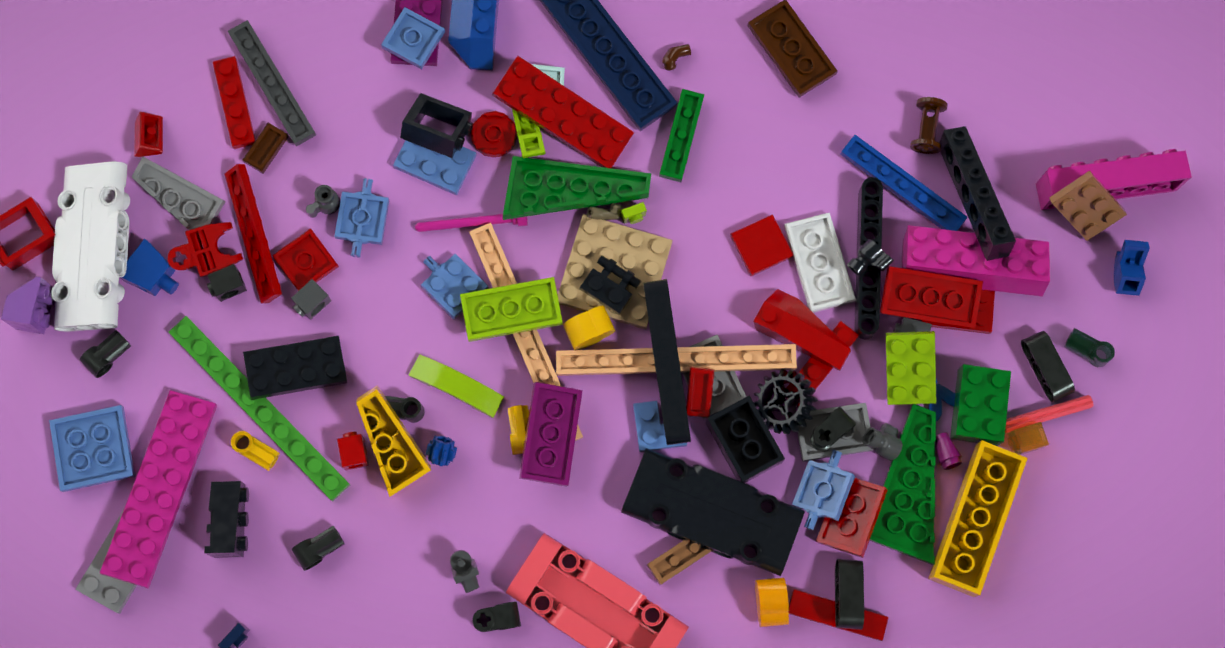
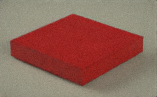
(761, 245)
(305, 260)

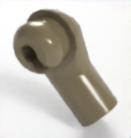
(605, 214)

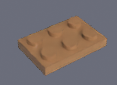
(1088, 205)

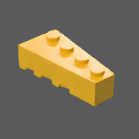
(393, 446)

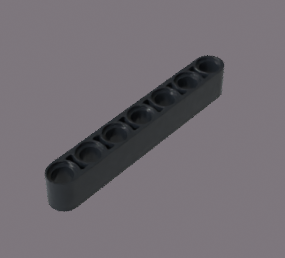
(873, 225)
(667, 362)

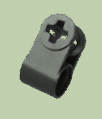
(834, 427)
(502, 617)

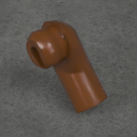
(673, 54)

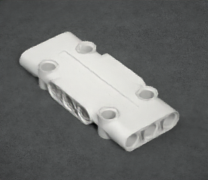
(90, 247)

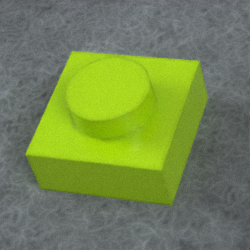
(634, 213)

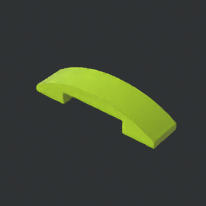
(528, 136)
(456, 385)

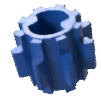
(441, 450)

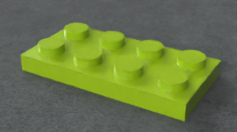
(511, 309)

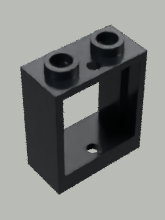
(431, 138)

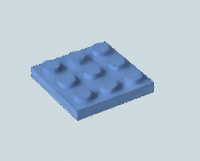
(91, 448)

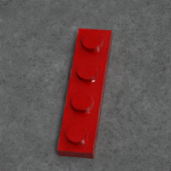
(234, 102)
(816, 370)

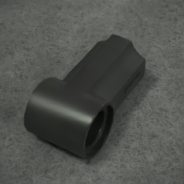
(100, 358)
(400, 407)
(311, 551)

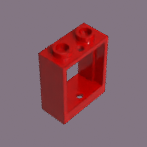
(37, 246)

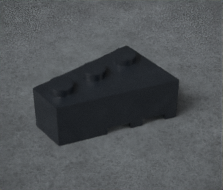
(227, 519)

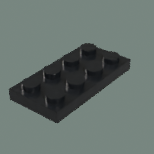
(294, 367)

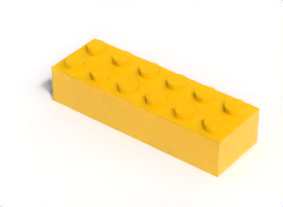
(978, 518)

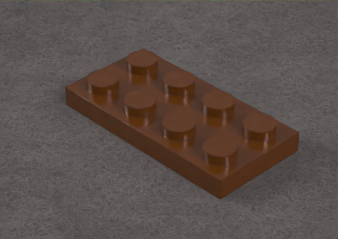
(792, 48)

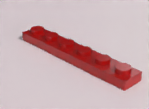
(253, 233)

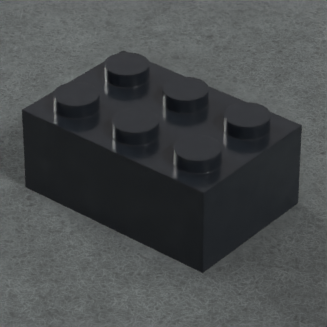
(744, 440)

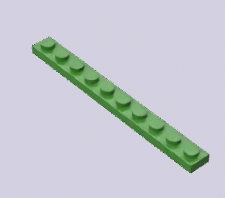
(260, 410)

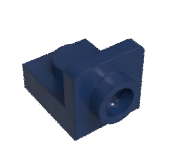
(235, 637)

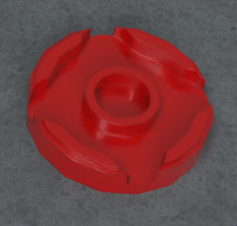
(494, 134)

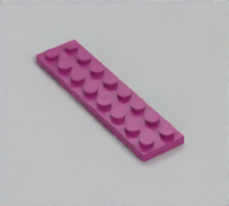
(158, 489)

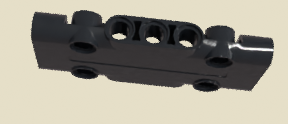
(713, 511)

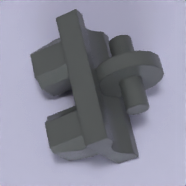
(464, 570)

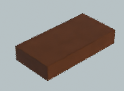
(265, 148)

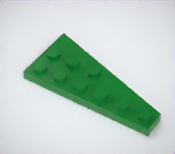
(555, 186)
(909, 504)

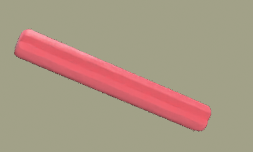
(1049, 413)

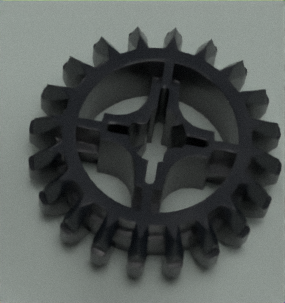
(776, 386)

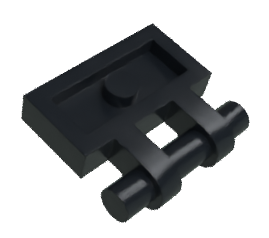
(605, 290)

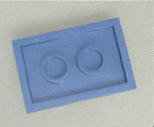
(435, 167)

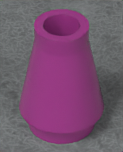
(948, 454)

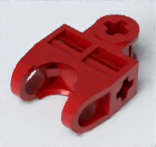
(196, 253)

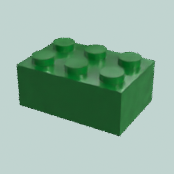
(980, 404)

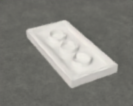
(819, 262)

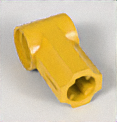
(518, 424)
(256, 450)

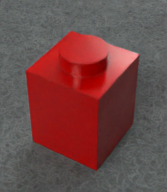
(352, 451)

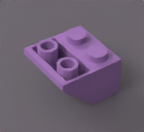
(29, 306)

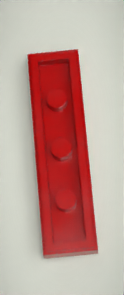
(823, 611)

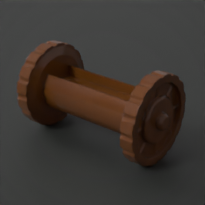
(926, 142)

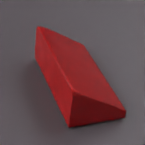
(148, 135)

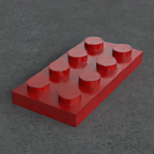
(931, 297)

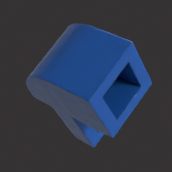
(1129, 268)

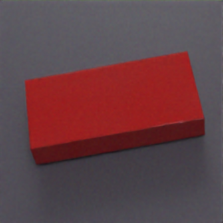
(700, 392)

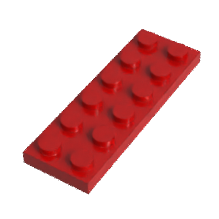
(562, 113)

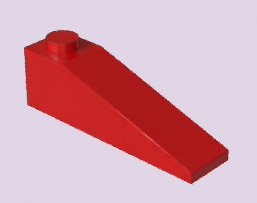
(792, 322)

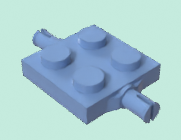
(361, 218)
(450, 281)
(823, 490)

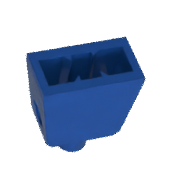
(149, 270)

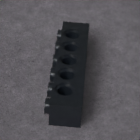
(976, 193)

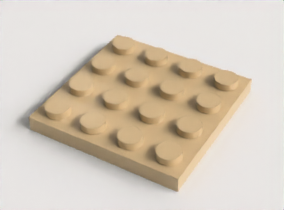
(630, 248)

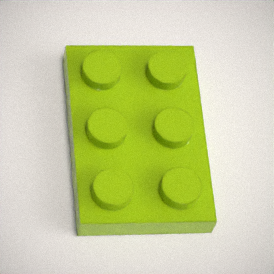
(911, 368)

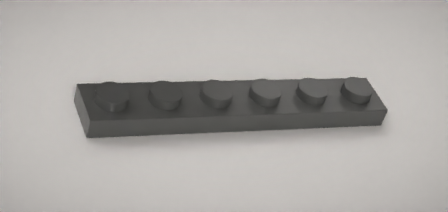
(272, 83)

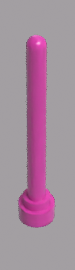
(468, 222)

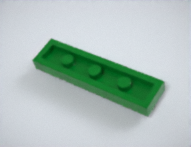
(681, 135)

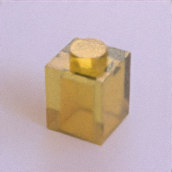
(1027, 439)

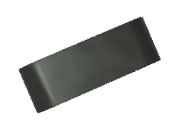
(1048, 366)
(849, 594)

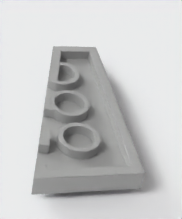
(181, 198)

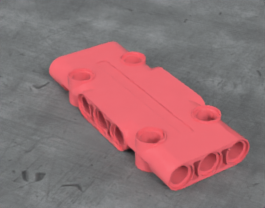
(590, 602)

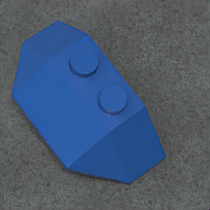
(474, 31)

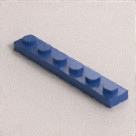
(903, 185)

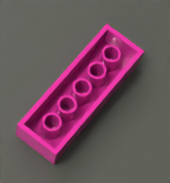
(1122, 177)
(961, 256)

